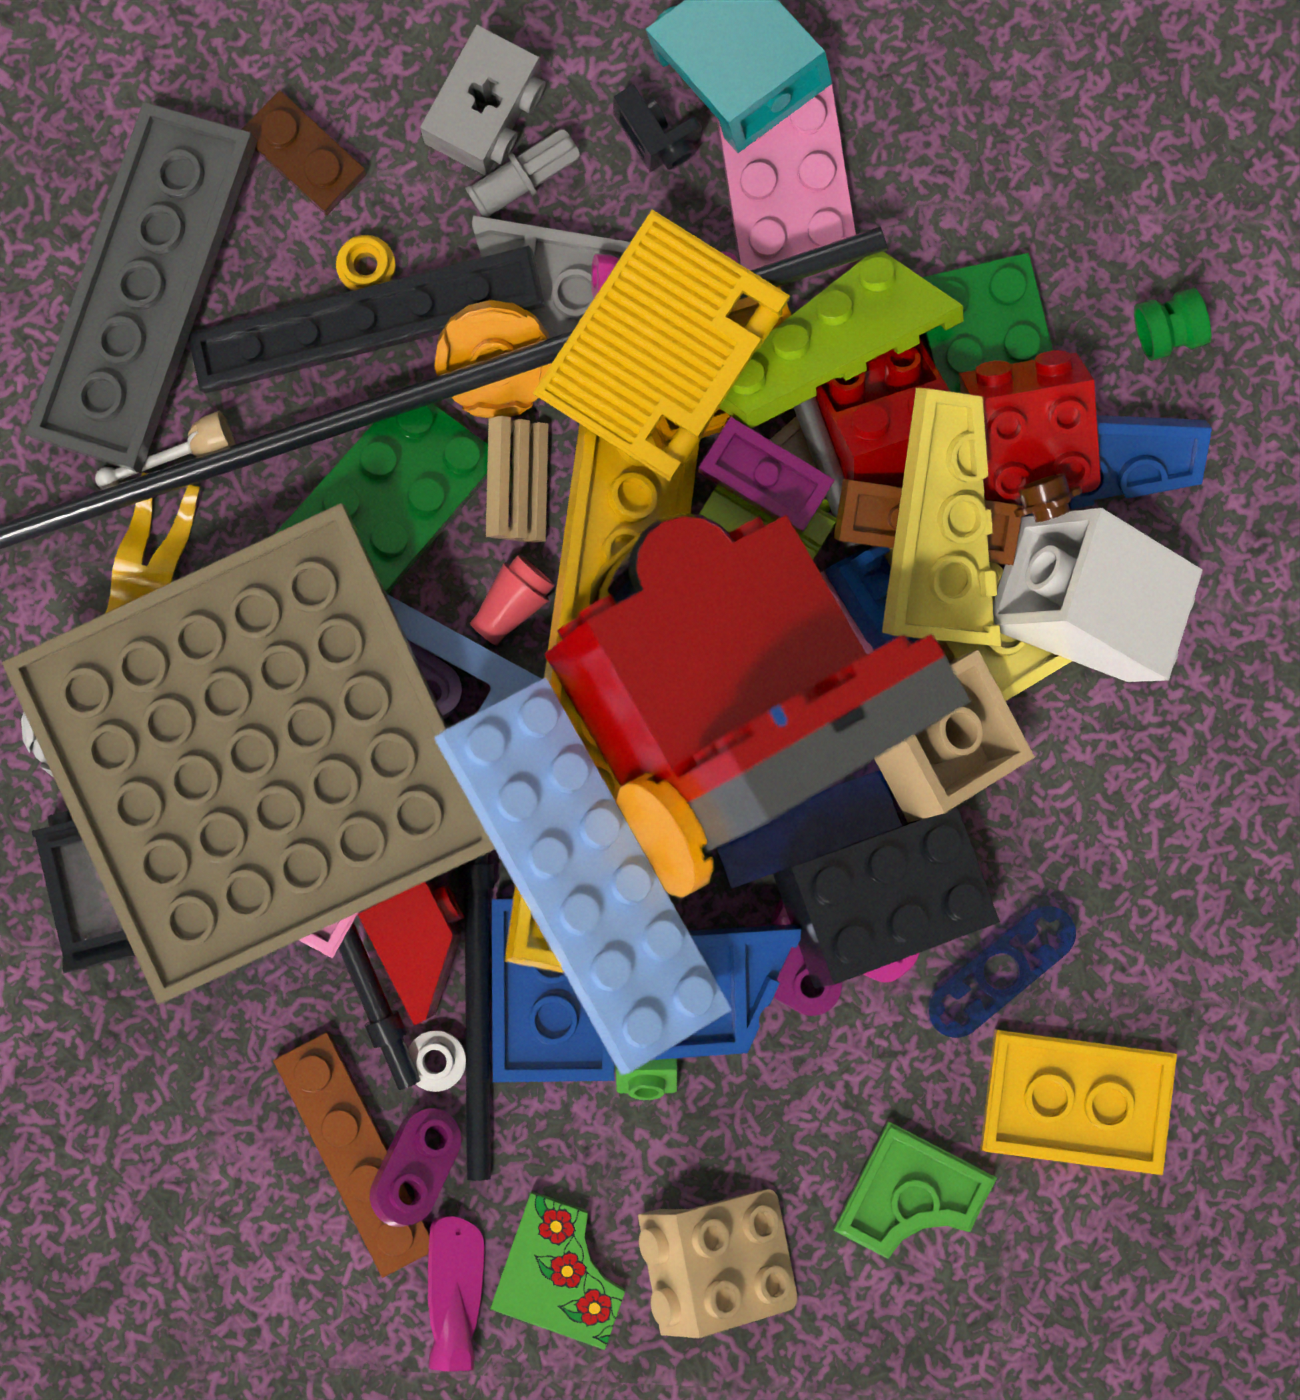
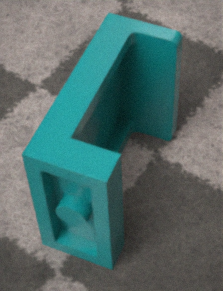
(742, 61)

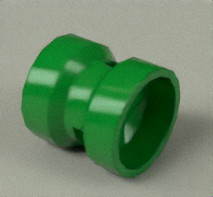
(1172, 324)

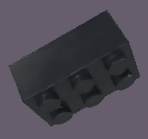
(886, 898)

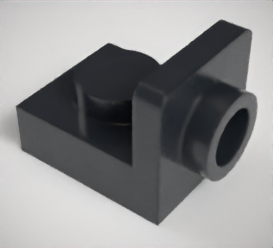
(644, 127)

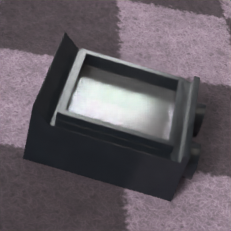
(79, 903)

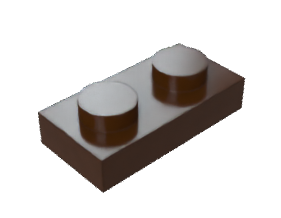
(304, 153)

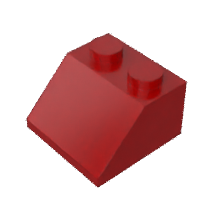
(416, 943)

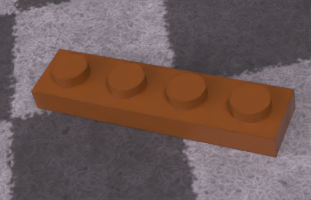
(349, 1147)

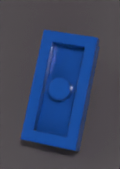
(863, 588)

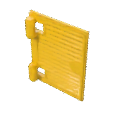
(660, 344)

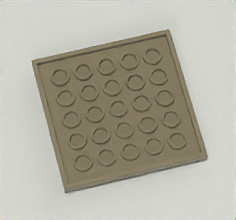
(249, 753)

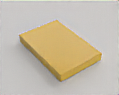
(1078, 1102)

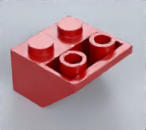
(874, 411)

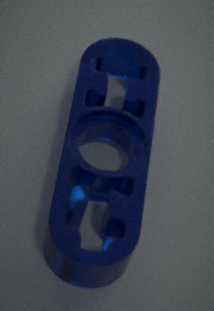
(1044, 953)

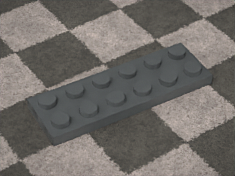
(141, 287)

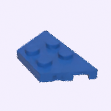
(746, 970)

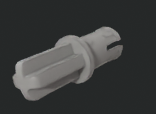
(523, 173)

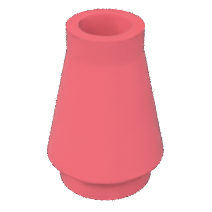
(513, 598)

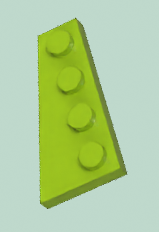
(833, 336)

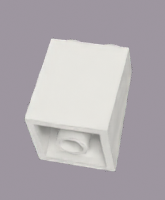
(1097, 594)

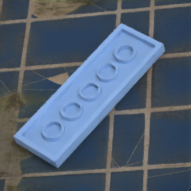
(583, 875)

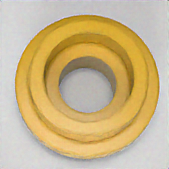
(361, 247)

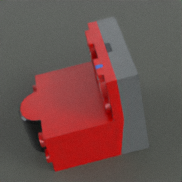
(738, 672)

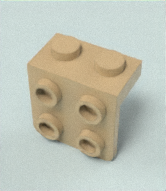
(717, 1264)

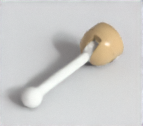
(204, 437)

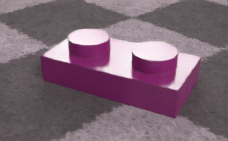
(765, 475)

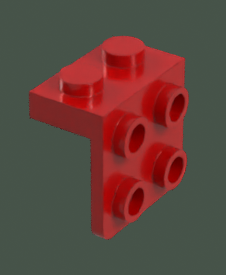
(1036, 422)

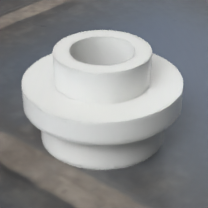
(454, 1054)

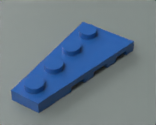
(1147, 456)

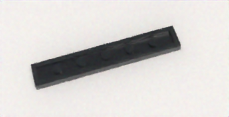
(359, 320)

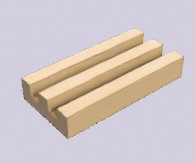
(524, 481)

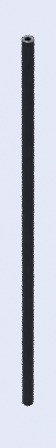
(380, 408)

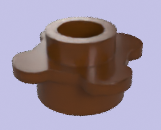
(1046, 497)

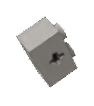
(483, 69)

